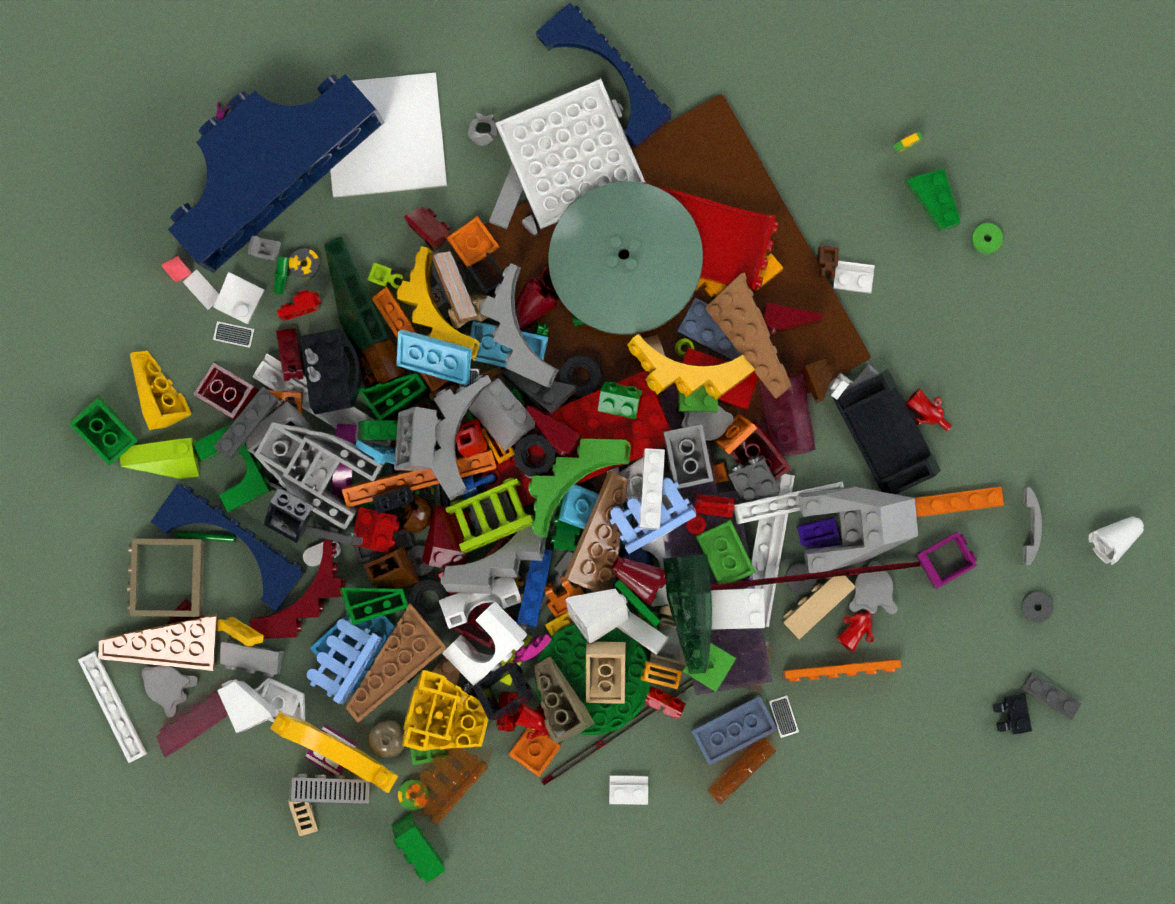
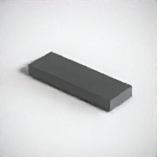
(401, 538)

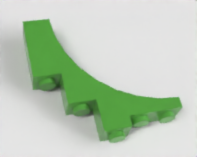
(567, 471)

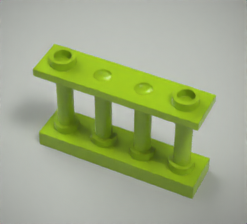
(505, 527)

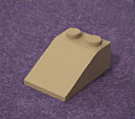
(605, 672)

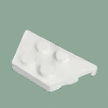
(283, 698)

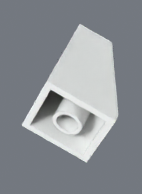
(597, 612)
(245, 705)

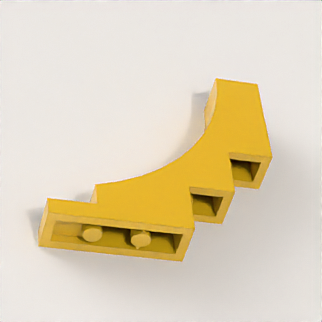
(334, 749)

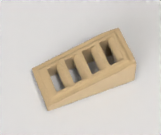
(314, 828)

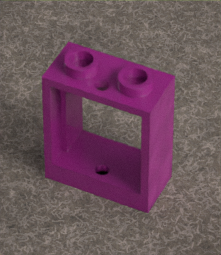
(928, 568)

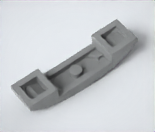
(1030, 500)

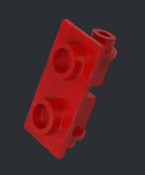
(714, 505)
(658, 698)
(507, 722)

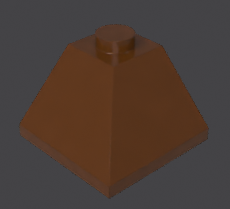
(818, 378)

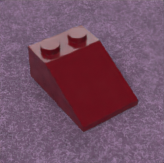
(427, 227)
(784, 318)
(225, 391)
(557, 433)
(761, 444)
(444, 539)
(474, 630)

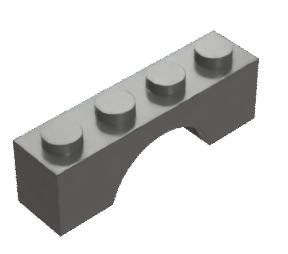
(246, 422)

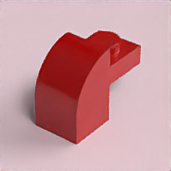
(470, 439)

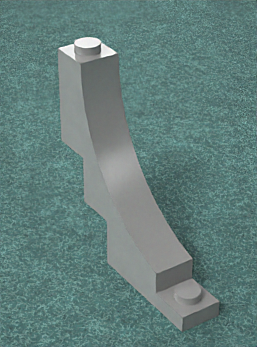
(480, 575)

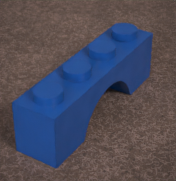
(534, 591)

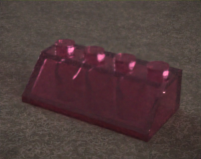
(789, 418)
(191, 725)

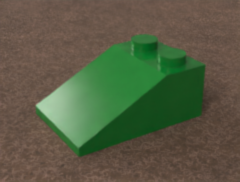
(103, 430)

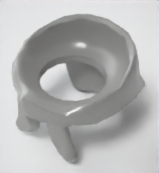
(482, 139)

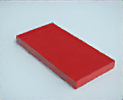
(738, 395)

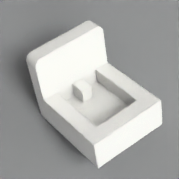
(839, 385)

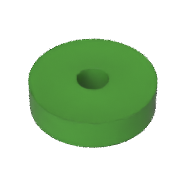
(993, 232)

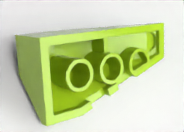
(166, 458)

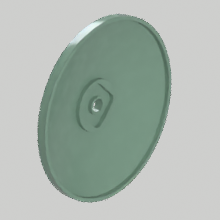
(631, 292)

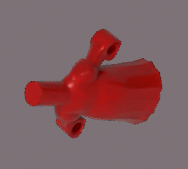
(925, 407)
(854, 632)
(532, 719)

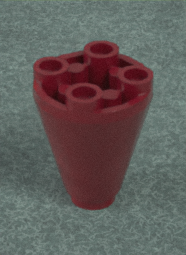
(533, 302)
(639, 578)

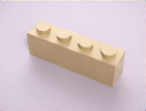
(817, 605)

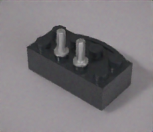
(329, 371)

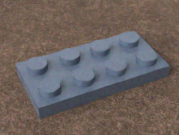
(702, 329)
(734, 730)

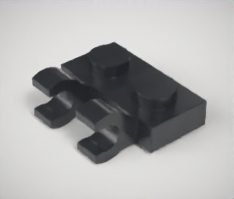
(1018, 714)

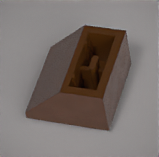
(379, 364)
(392, 570)

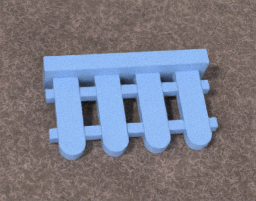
(667, 521)
(344, 671)

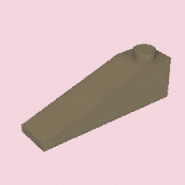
(562, 706)

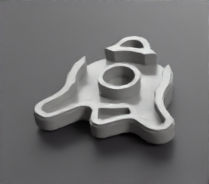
(713, 423)
(873, 591)
(167, 686)

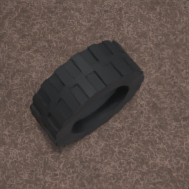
(581, 362)
(522, 462)
(418, 589)

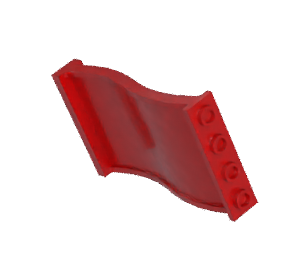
(731, 239)

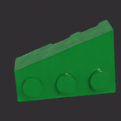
(936, 198)
(392, 397)
(566, 534)
(370, 603)
(417, 848)

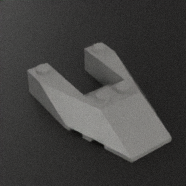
(306, 462)
(868, 524)

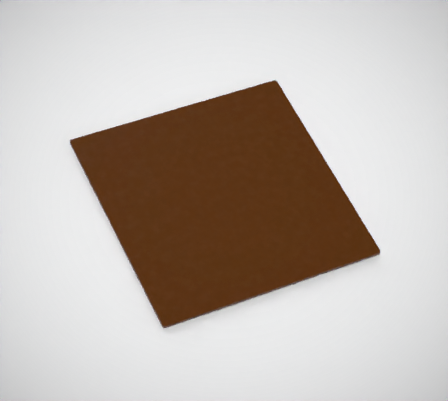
(711, 159)

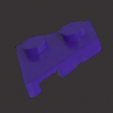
(819, 533)

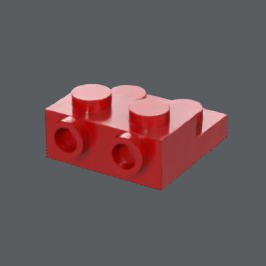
(305, 303)
(376, 529)

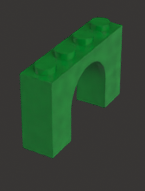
(254, 483)

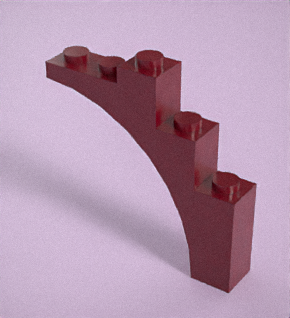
(325, 585)

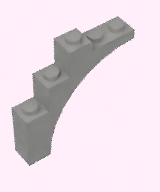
(502, 309)
(453, 409)

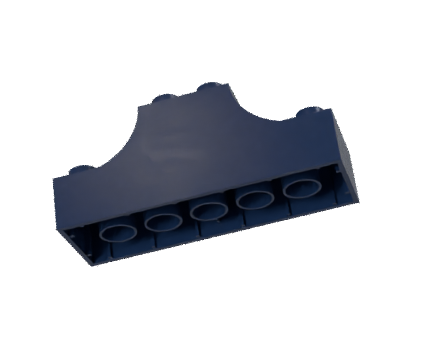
(265, 161)

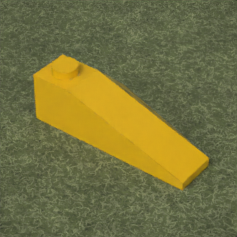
(157, 397)

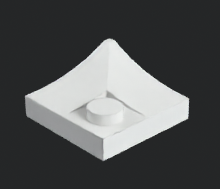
(238, 298)

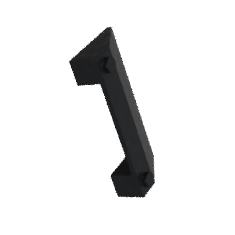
(887, 434)

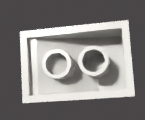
(738, 609)

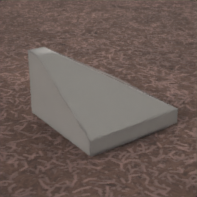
(529, 224)

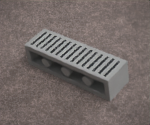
(329, 790)

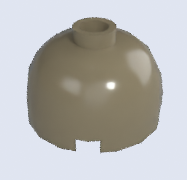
(386, 739)

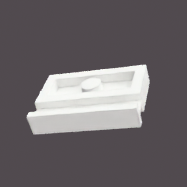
(853, 277)
(628, 789)

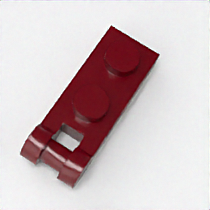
(289, 354)

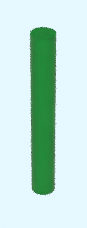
(206, 536)

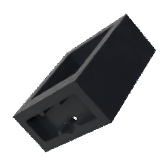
(276, 519)
(488, 699)

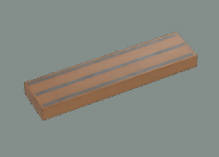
(454, 286)

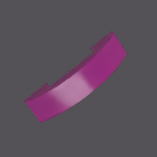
(344, 475)

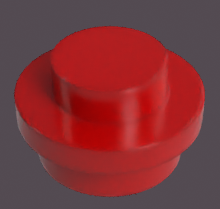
(696, 525)

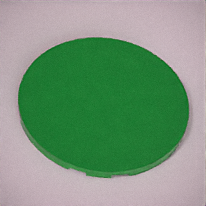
(569, 655)

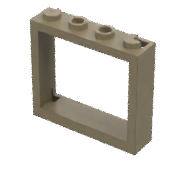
(197, 578)

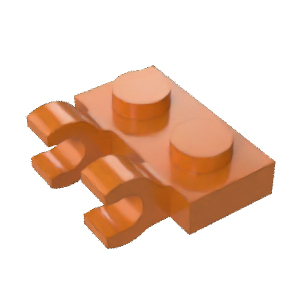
(557, 602)

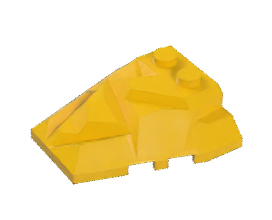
(442, 716)

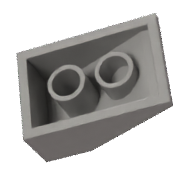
(688, 456)

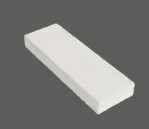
(643, 633)

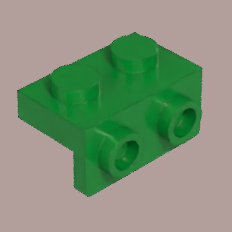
(619, 400)

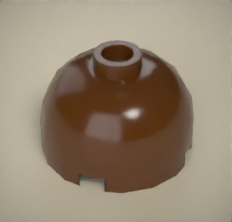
(416, 515)

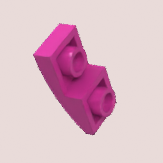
(529, 651)

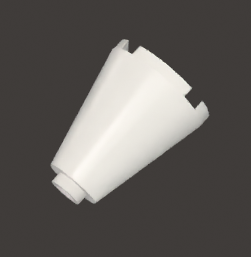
(1116, 539)

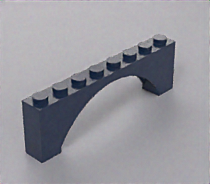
(572, 30)
(277, 573)

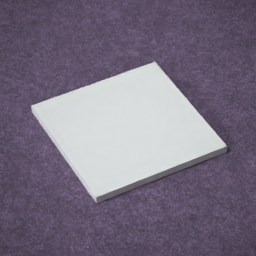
(568, 150)
(402, 151)

